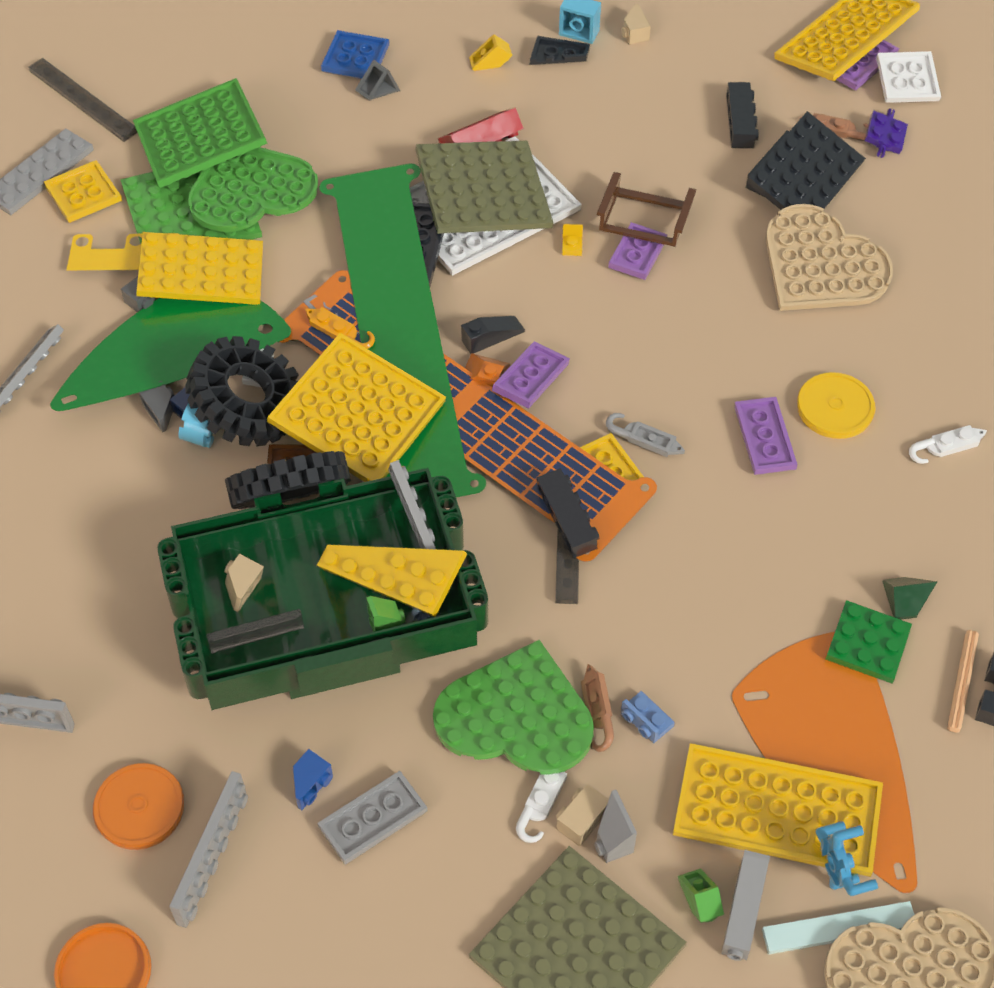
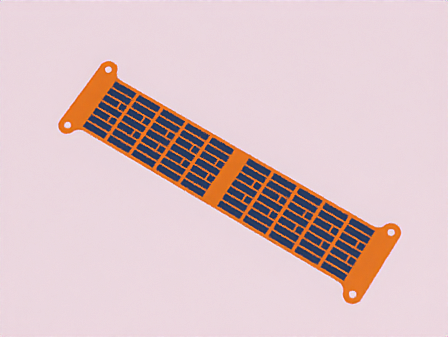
(502, 435)

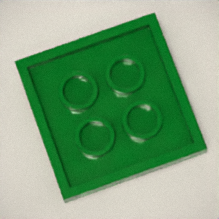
(869, 641)

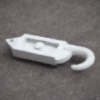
(948, 442)
(540, 803)

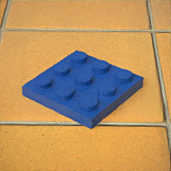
(353, 53)

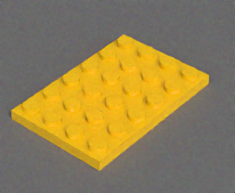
(200, 268)

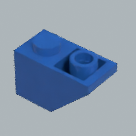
(310, 776)

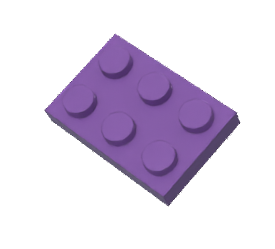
(636, 255)

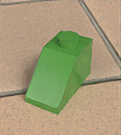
(384, 613)
(701, 895)

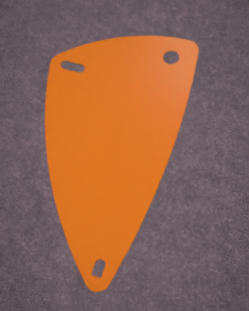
(837, 724)

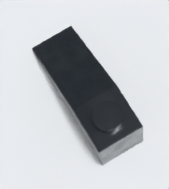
(489, 331)

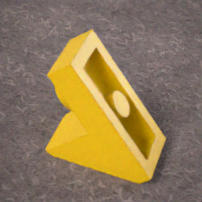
(572, 239)

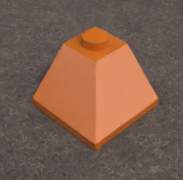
(485, 368)

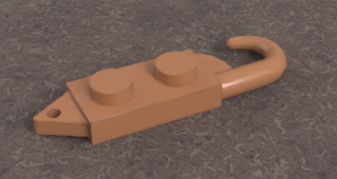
(841, 126)
(598, 704)

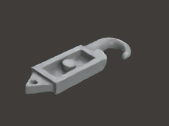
(646, 436)

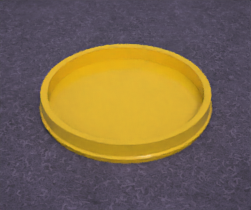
(835, 405)

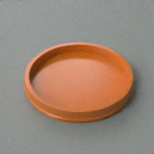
(138, 806)
(103, 958)

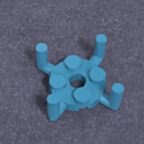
(839, 861)

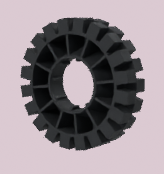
(216, 401)
(290, 478)

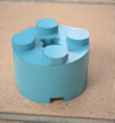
(194, 430)

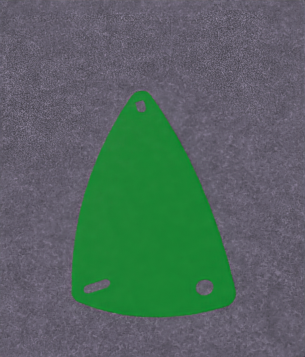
(162, 347)

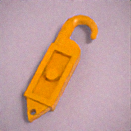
(333, 325)

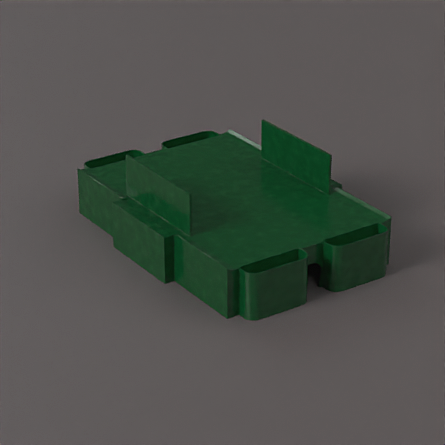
(336, 638)

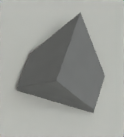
(377, 82)

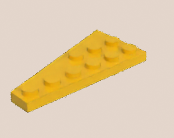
(404, 574)

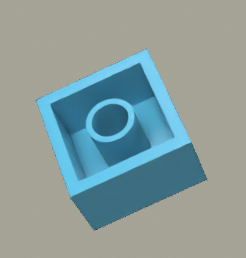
(580, 19)

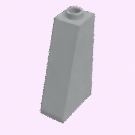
(745, 905)

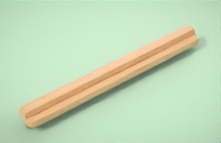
(963, 681)

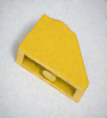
(490, 54)

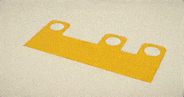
(104, 259)

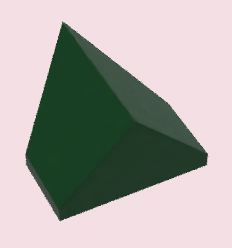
(907, 595)

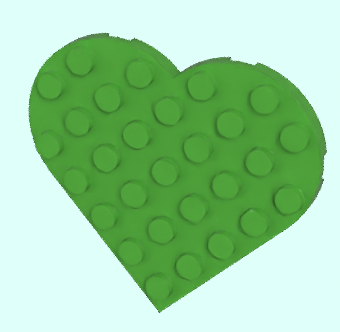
(248, 186)
(517, 710)

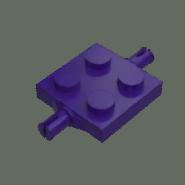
(886, 132)

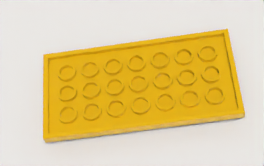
(844, 35)
(774, 806)

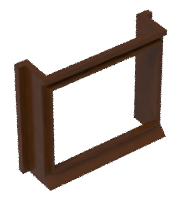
(614, 190)

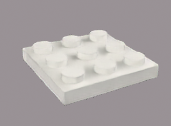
(908, 77)

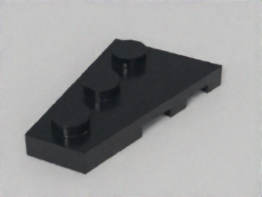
(555, 50)

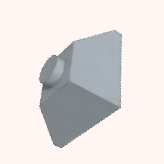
(616, 831)

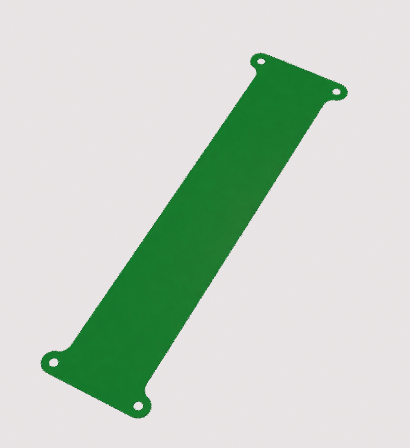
(397, 305)

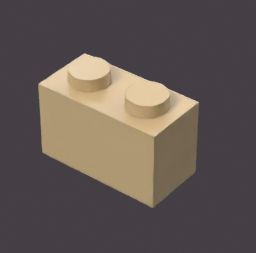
(582, 814)

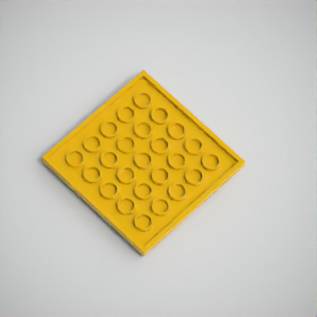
(357, 407)

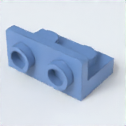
(646, 716)

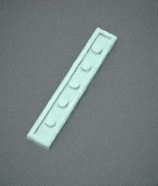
(827, 928)

